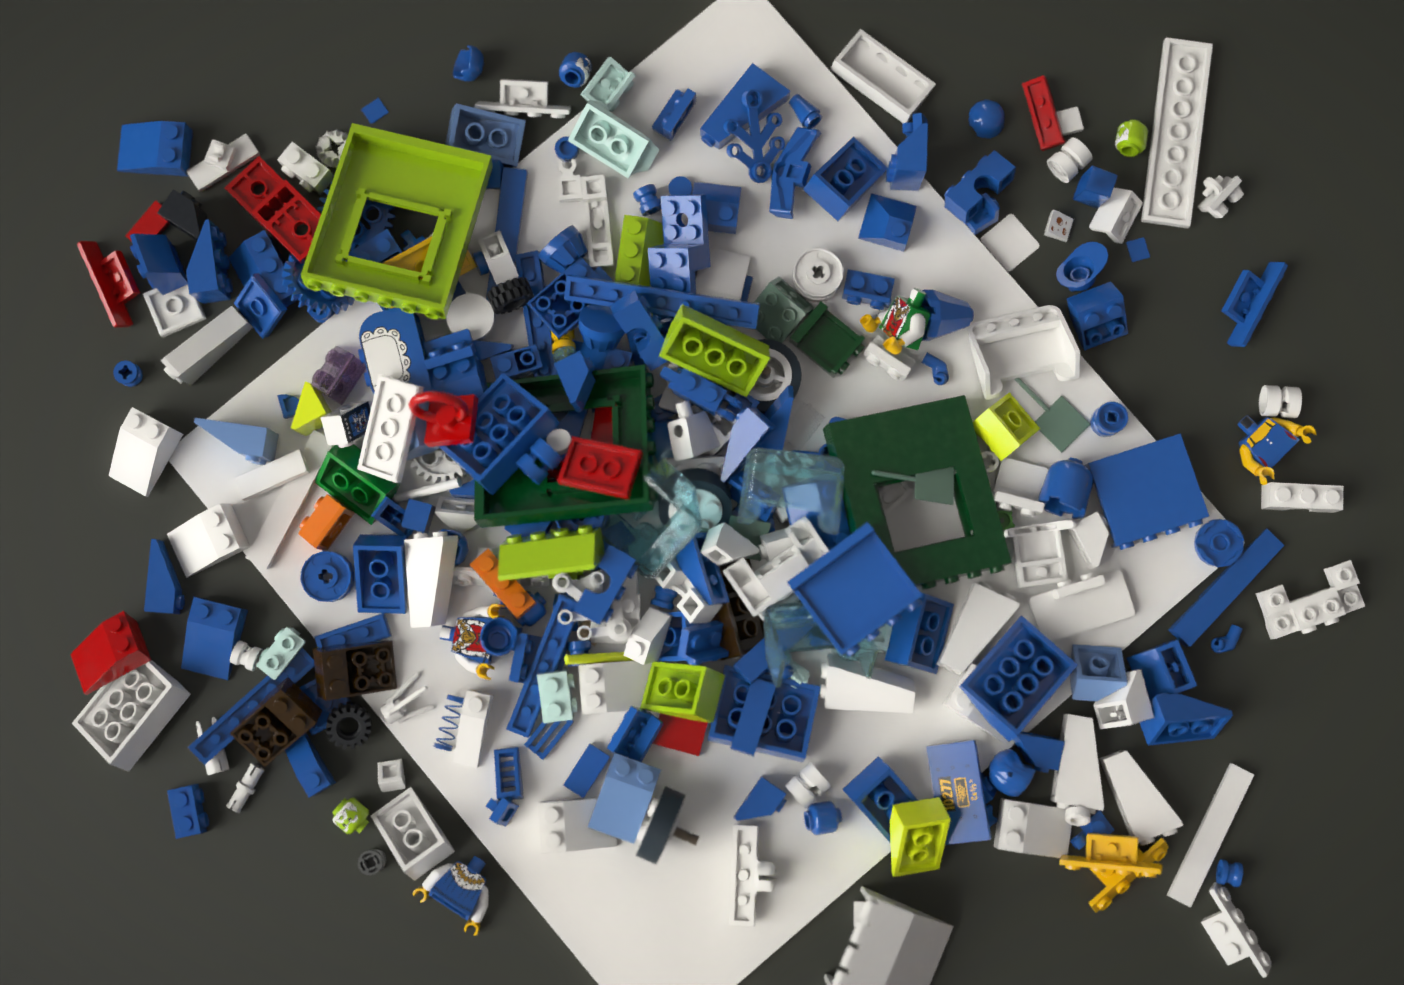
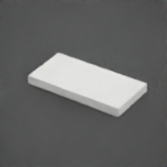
(389, 429)

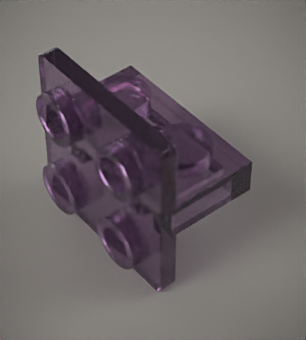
(338, 374)

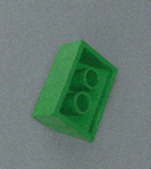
(353, 487)

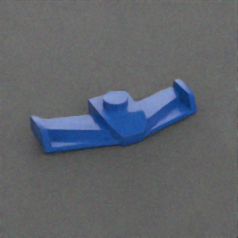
(791, 171)

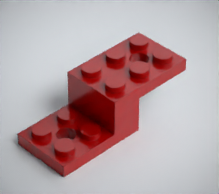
(278, 208)

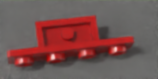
(111, 280)

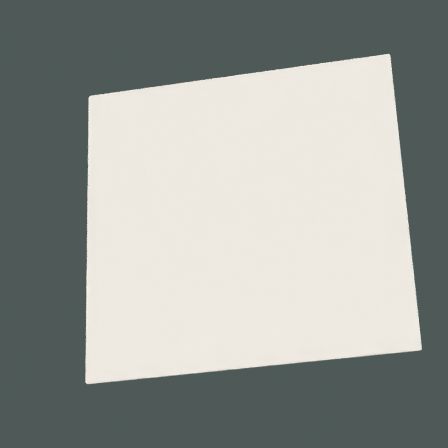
(606, 904)

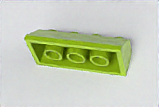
(636, 238)
(714, 351)
(550, 553)

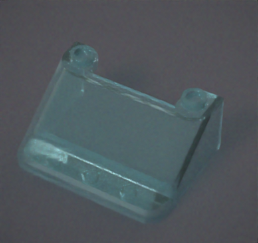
(792, 482)

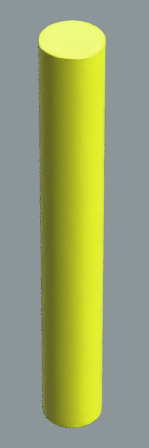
(596, 658)

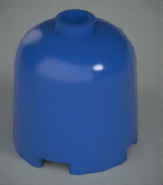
(1067, 488)

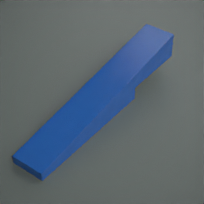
(1225, 589)

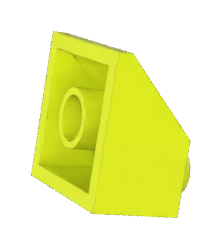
(1005, 426)

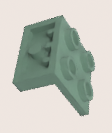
(780, 310)

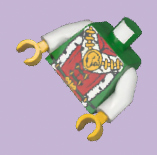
(902, 322)

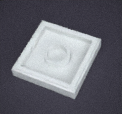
(174, 310)

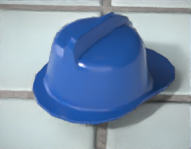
(1082, 266)

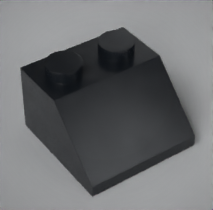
(183, 213)

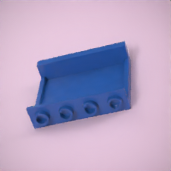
(1148, 491)
(855, 590)

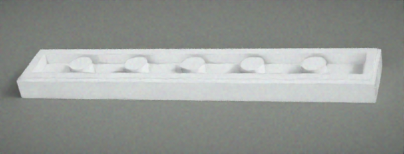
(288, 504)
(1210, 835)

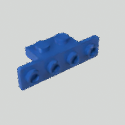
(1250, 300)

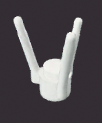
(395, 709)

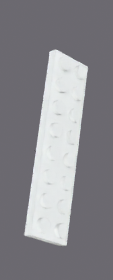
(1176, 133)

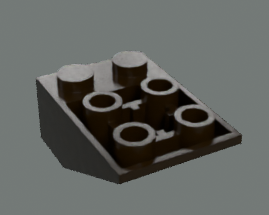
(354, 669)
(277, 722)

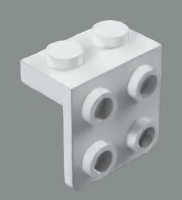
(1019, 487)

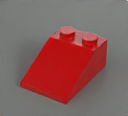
(110, 652)

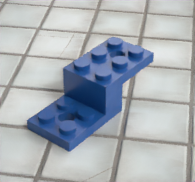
(684, 246)

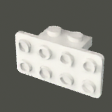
(1082, 605)

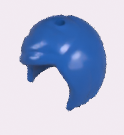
(1009, 773)

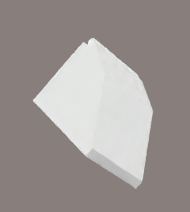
(894, 946)

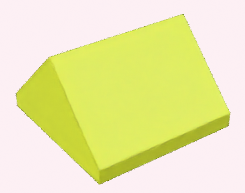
(309, 410)

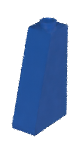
(732, 107)

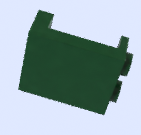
(827, 341)

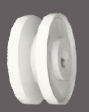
(813, 261)

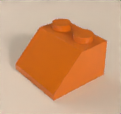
(325, 522)

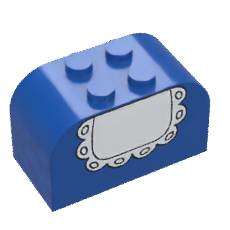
(394, 347)

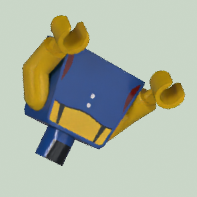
(1268, 443)

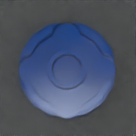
(1219, 543)

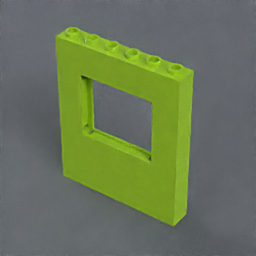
(409, 176)

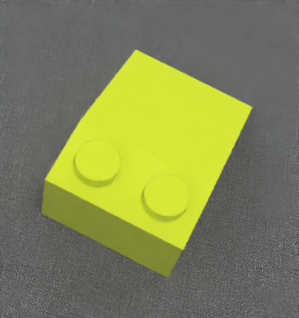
(918, 836)

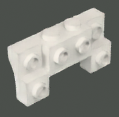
(770, 581)
(1310, 610)

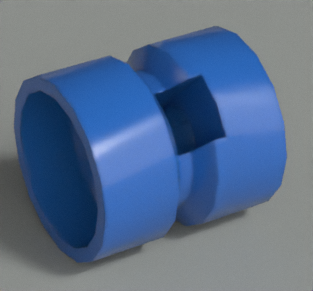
(1109, 419)
(545, 454)

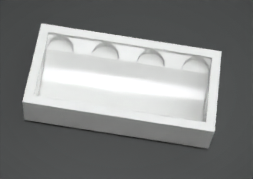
(882, 76)

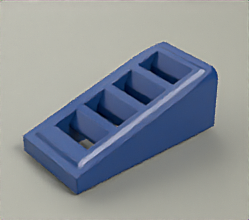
(499, 775)

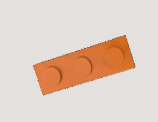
(508, 591)

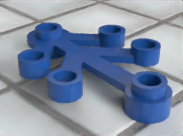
(755, 139)

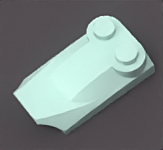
(612, 140)

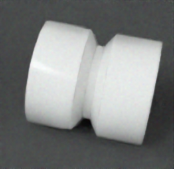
(1073, 157)
(1277, 401)
(808, 785)

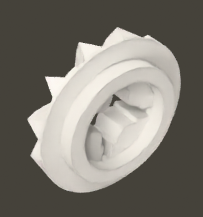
(329, 157)

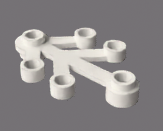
(607, 630)

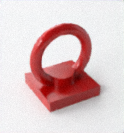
(449, 417)

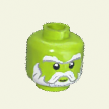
(1131, 138)
(350, 816)

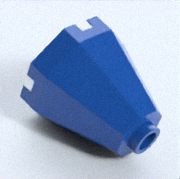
(946, 314)

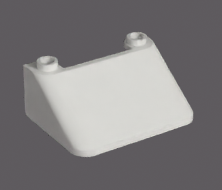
(1023, 346)

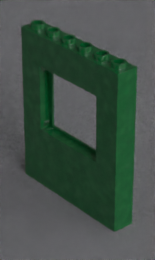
(632, 427)
(913, 443)

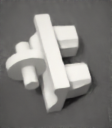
(1217, 192)

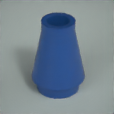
(806, 112)

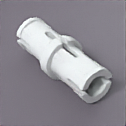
(245, 787)

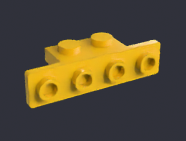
(1112, 853)
(1120, 883)

